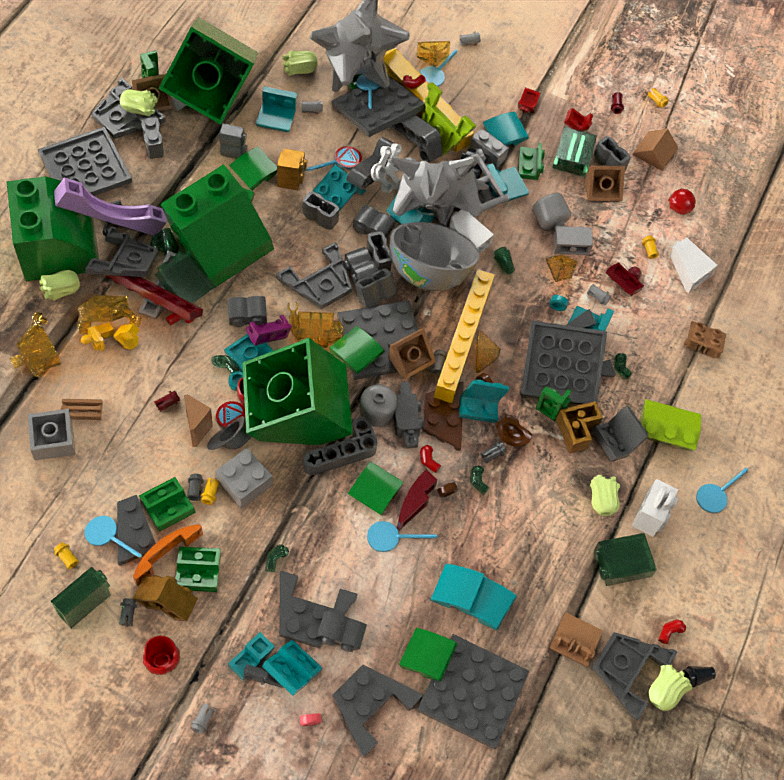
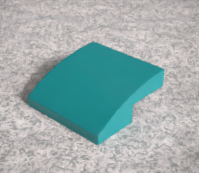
(506, 128)
(457, 587)
(492, 603)
(292, 667)

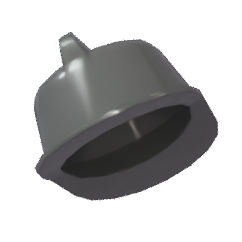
(231, 437)

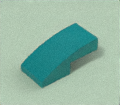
(253, 654)

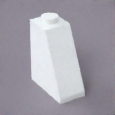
(472, 229)
(691, 264)

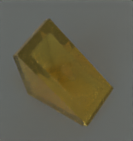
(433, 51)
(561, 267)
(486, 351)

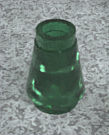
(168, 241)
(504, 260)

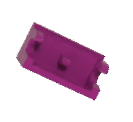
(269, 331)

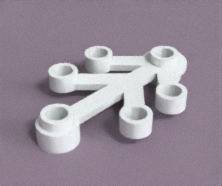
(379, 169)

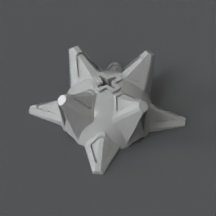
(359, 45)
(438, 187)

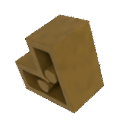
(290, 169)
(576, 422)
(167, 596)

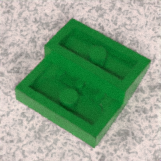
(254, 167)
(356, 349)
(375, 488)
(167, 504)
(198, 568)
(428, 654)

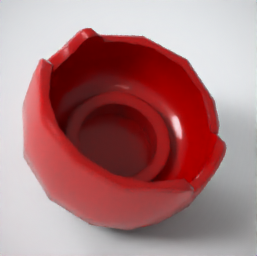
(682, 201)

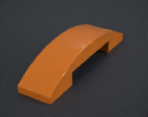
(186, 535)

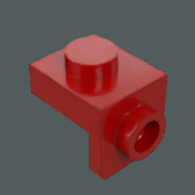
(528, 100)
(578, 121)

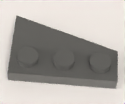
(132, 529)

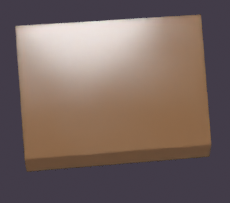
(152, 84)
(657, 148)
(605, 183)
(411, 354)
(199, 419)

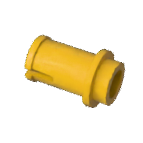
(661, 100)
(650, 246)
(210, 490)
(65, 554)

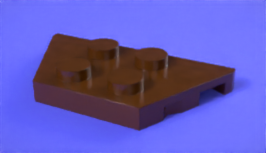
(443, 418)

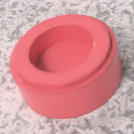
(310, 719)

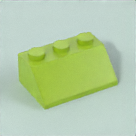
(671, 425)

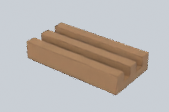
(84, 405)

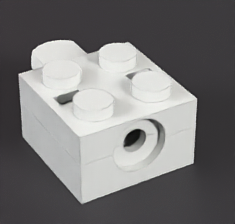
(656, 508)

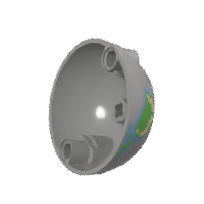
(432, 255)

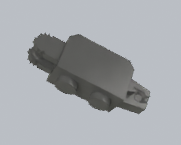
(406, 416)

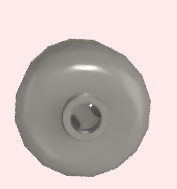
(551, 211)
(378, 405)

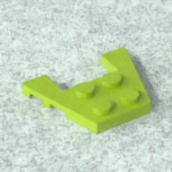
(448, 131)

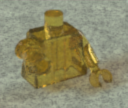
(105, 309)
(315, 325)
(36, 349)

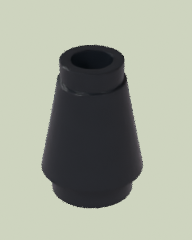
(699, 675)

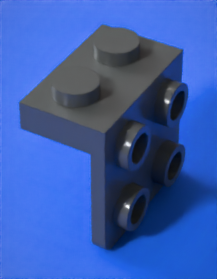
(620, 434)

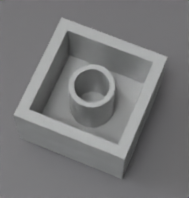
(51, 434)
(244, 478)

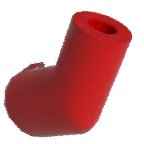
(411, 83)
(173, 318)
(427, 459)
(669, 628)

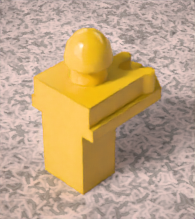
(97, 334)
(127, 336)

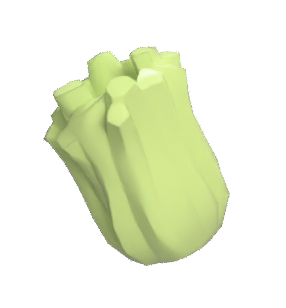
(299, 62)
(138, 102)
(59, 284)
(605, 495)
(668, 688)

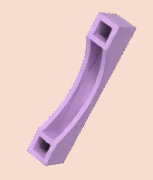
(75, 197)

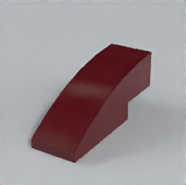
(416, 498)

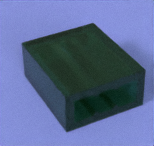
(574, 151)
(184, 277)
(624, 559)
(81, 597)

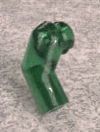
(156, 241)
(224, 361)
(620, 365)
(476, 479)
(272, 556)

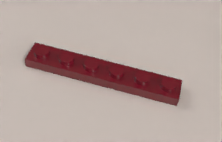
(159, 296)

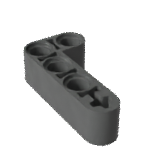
(423, 135)
(361, 174)
(338, 450)

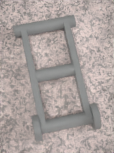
(489, 178)

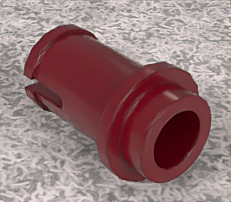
(617, 106)
(167, 400)

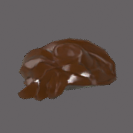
(512, 432)

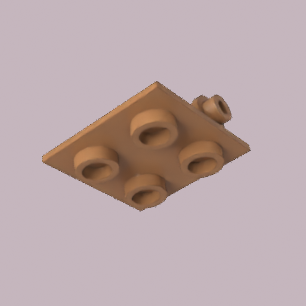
(705, 336)
(576, 639)

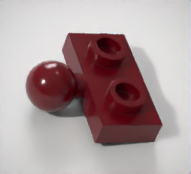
(626, 279)

